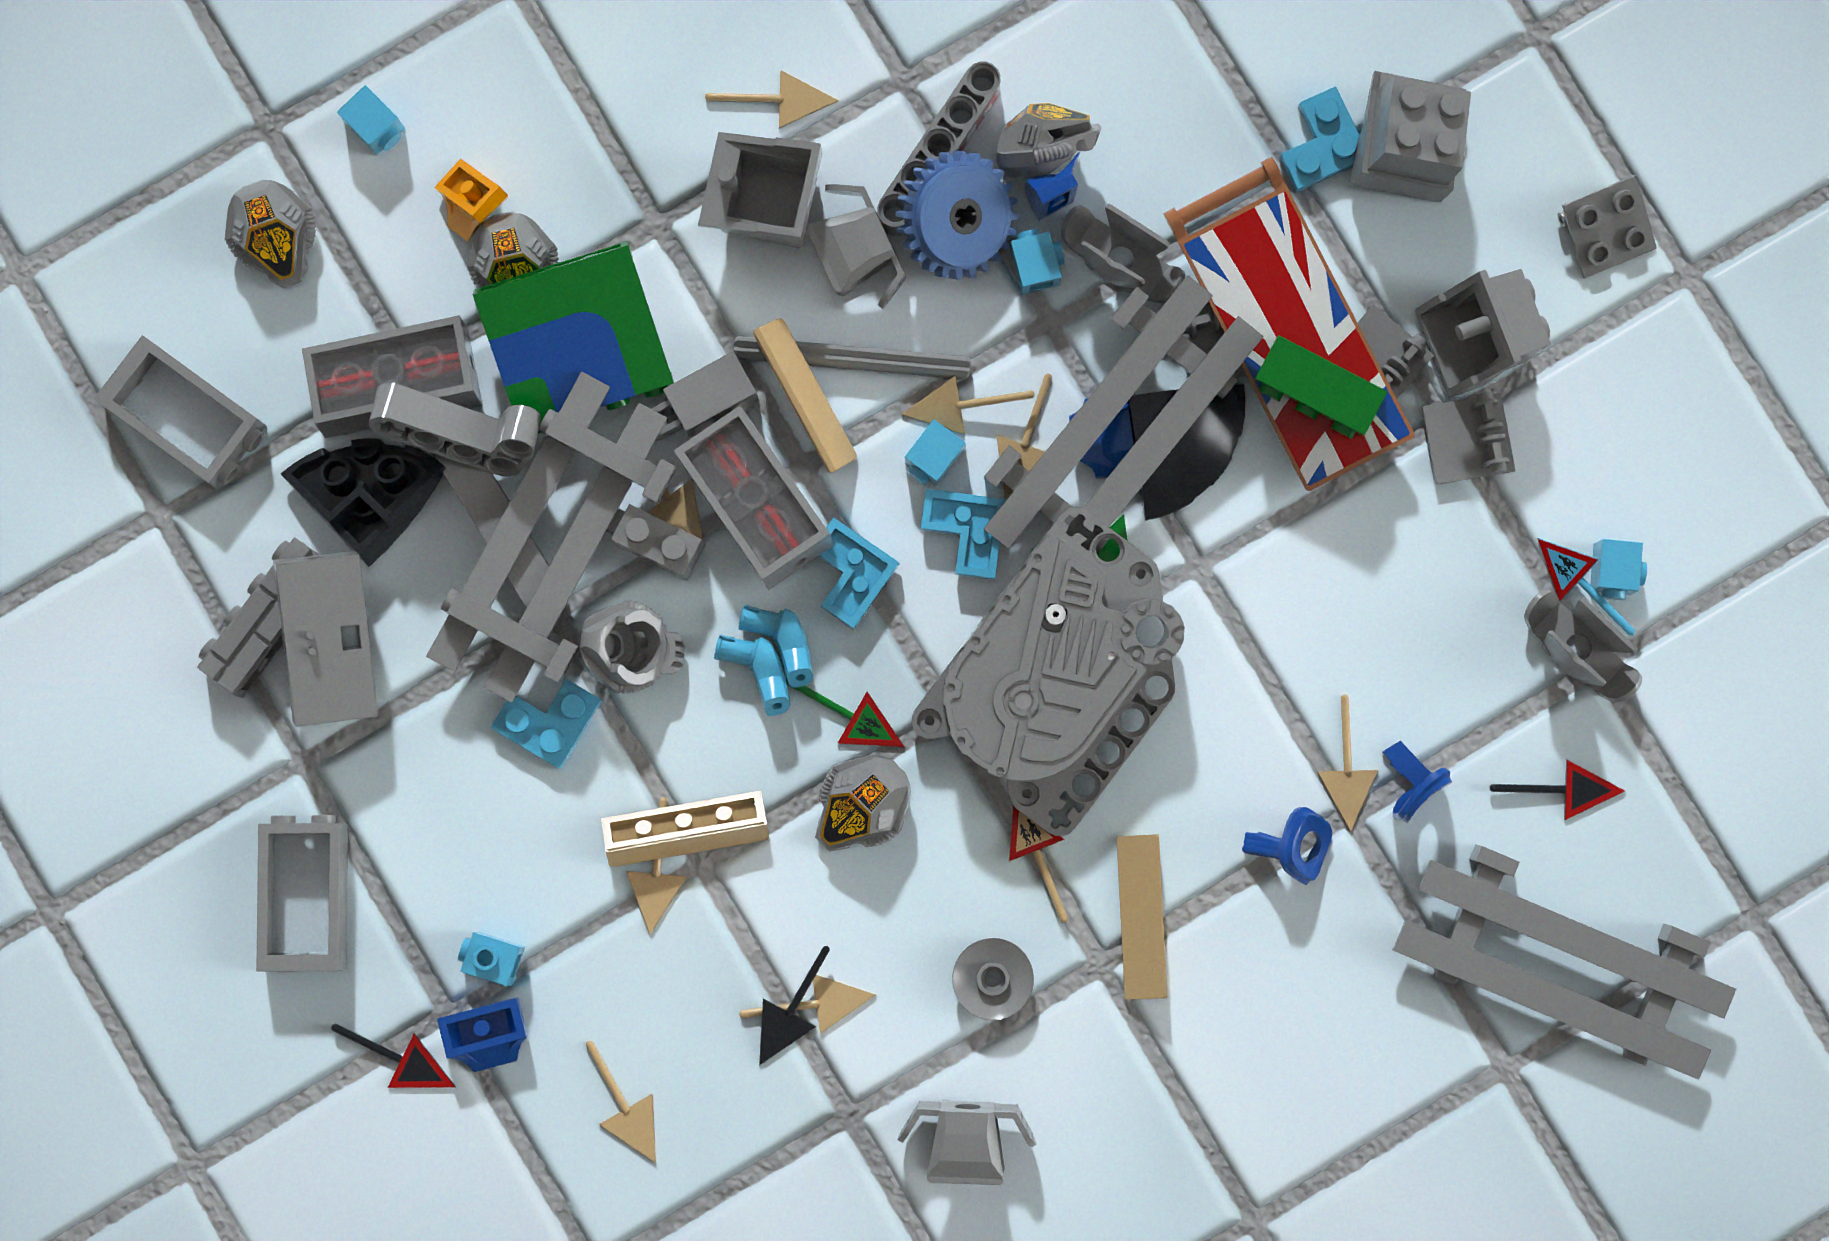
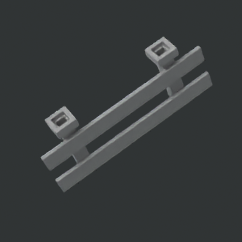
(1158, 336)
(528, 639)
(1665, 976)

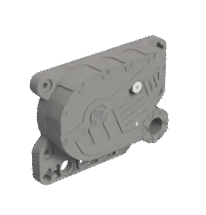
(1044, 700)

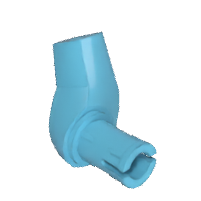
(789, 639)
(765, 667)

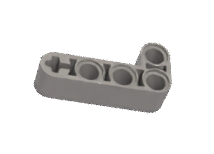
(455, 431)

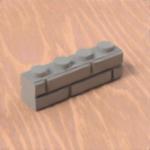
(251, 631)

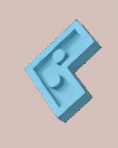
(1332, 143)
(966, 517)
(863, 571)
(550, 733)

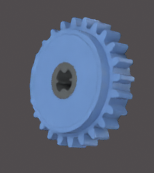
(930, 211)

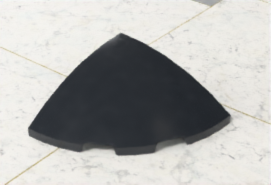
(1198, 456)
(366, 491)

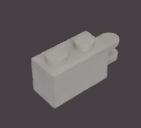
(707, 396)
(656, 541)

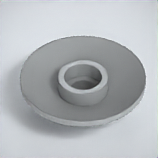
(1015, 982)

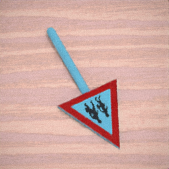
(1568, 569)

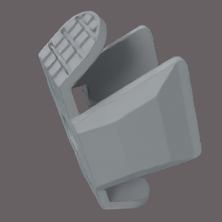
(1096, 240)
(854, 246)
(1602, 667)
(967, 1140)

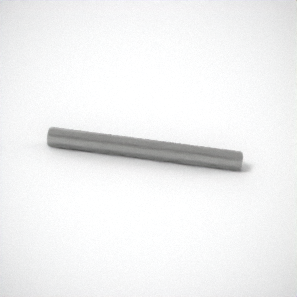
(866, 359)

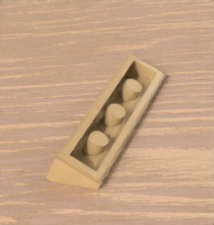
(805, 394)
(684, 829)
(1141, 917)

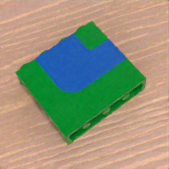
(572, 320)

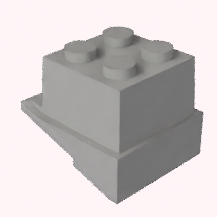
(1411, 137)
(761, 187)
(1483, 329)

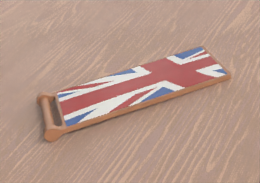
(1276, 279)

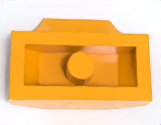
(468, 198)

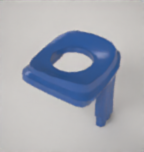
(1423, 780)
(1288, 847)

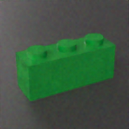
(1319, 388)

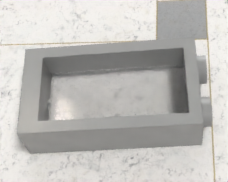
(181, 413)
(302, 894)

